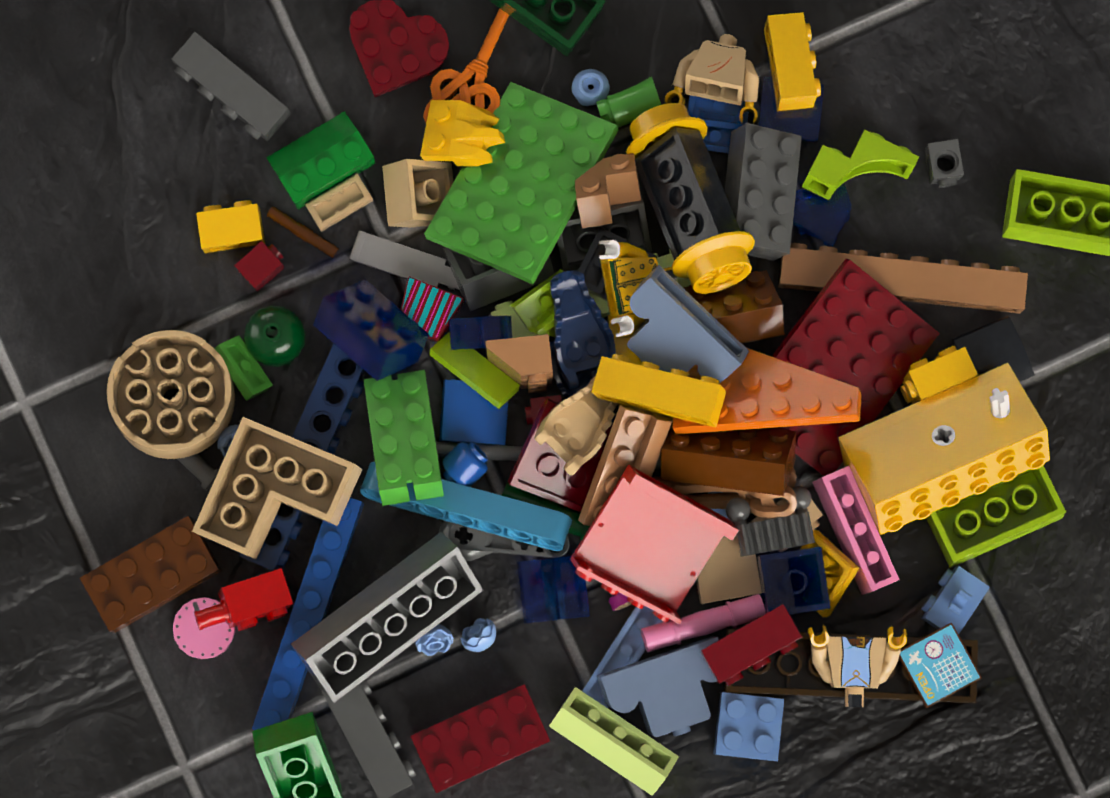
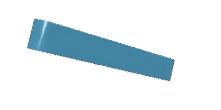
(484, 512)

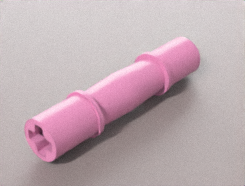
(703, 623)

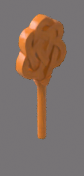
(476, 68)

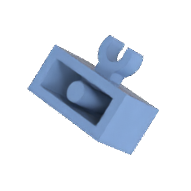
(955, 600)

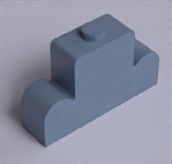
(681, 330)
(663, 687)

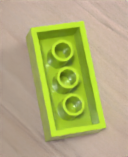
(1058, 212)
(996, 516)

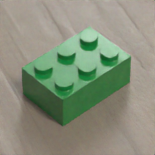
(296, 759)

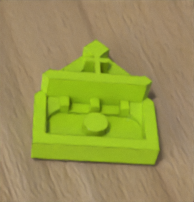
(537, 309)

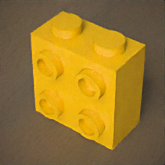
(933, 377)

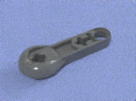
(487, 543)

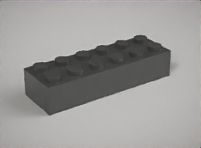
(387, 617)

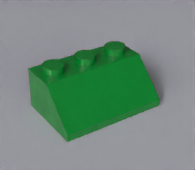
(321, 159)

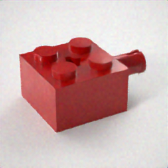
(248, 601)

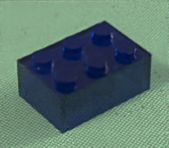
(371, 329)

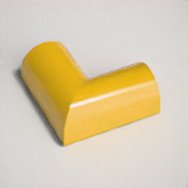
(838, 570)

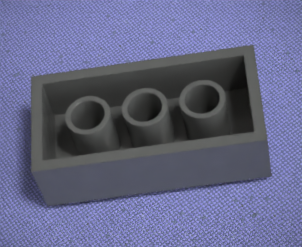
(763, 186)

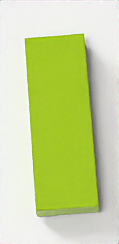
(475, 372)

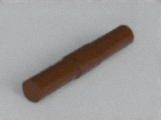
(302, 232)

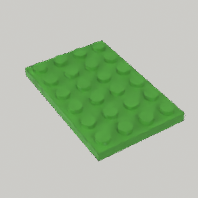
(522, 201)

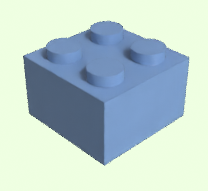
(748, 726)

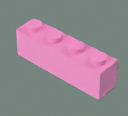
(855, 529)

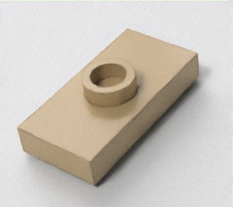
(339, 202)

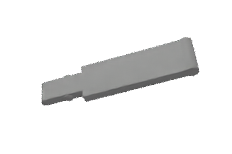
(401, 260)

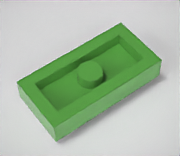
(243, 368)

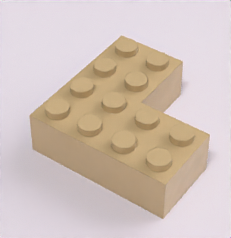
(260, 475)

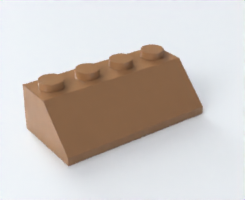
(524, 360)

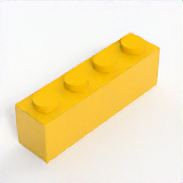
(659, 390)

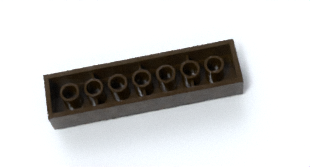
(797, 675)

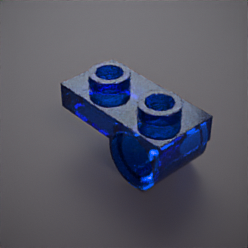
(473, 332)

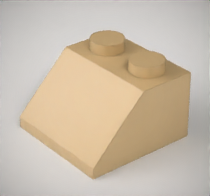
(415, 191)

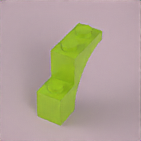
(869, 156)

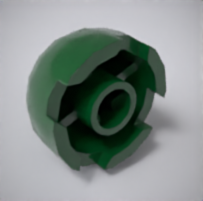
(287, 340)

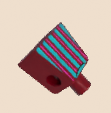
(430, 307)

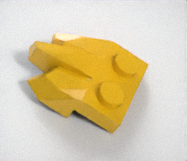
(459, 133)

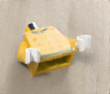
(623, 271)

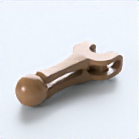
(760, 503)

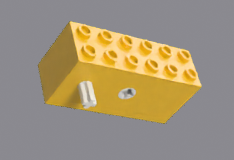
(945, 448)

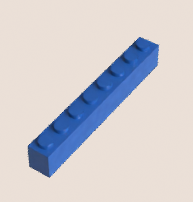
(308, 610)

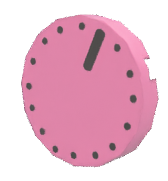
(200, 643)

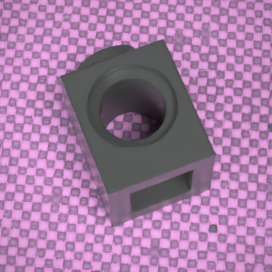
(950, 151)

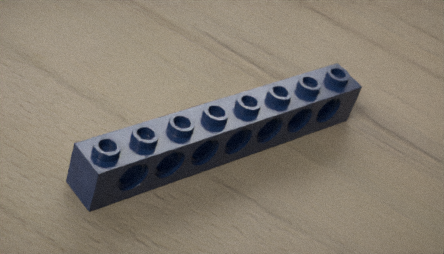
(317, 406)

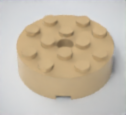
(188, 420)

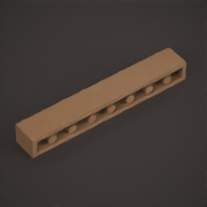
(911, 279)

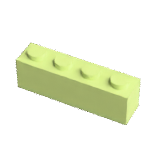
(614, 741)

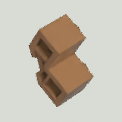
(607, 183)

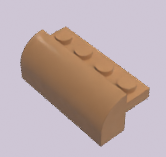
(633, 441)

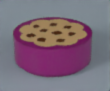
(618, 602)

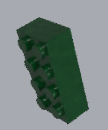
(555, 21)

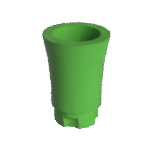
(628, 104)

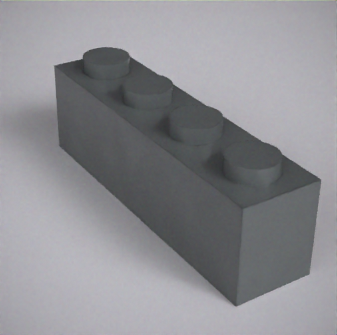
(230, 86)
(371, 741)

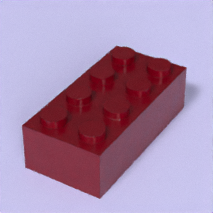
(480, 738)

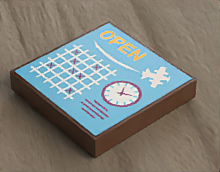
(938, 665)

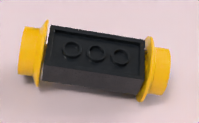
(689, 199)

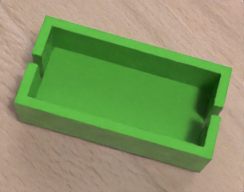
(403, 437)

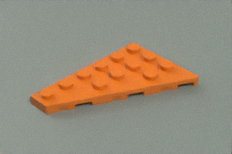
(777, 394)

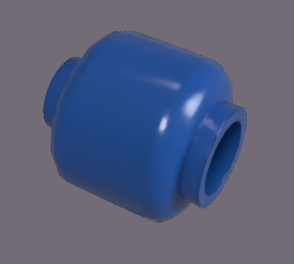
(465, 464)

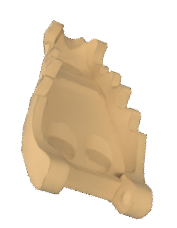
(577, 427)

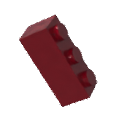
(751, 645)

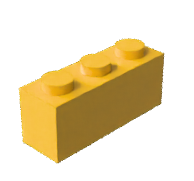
(791, 61)

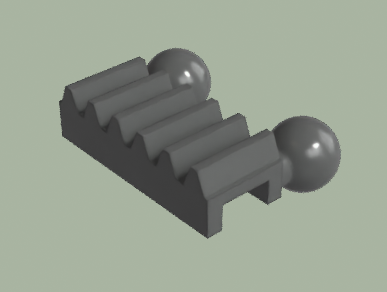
(772, 533)

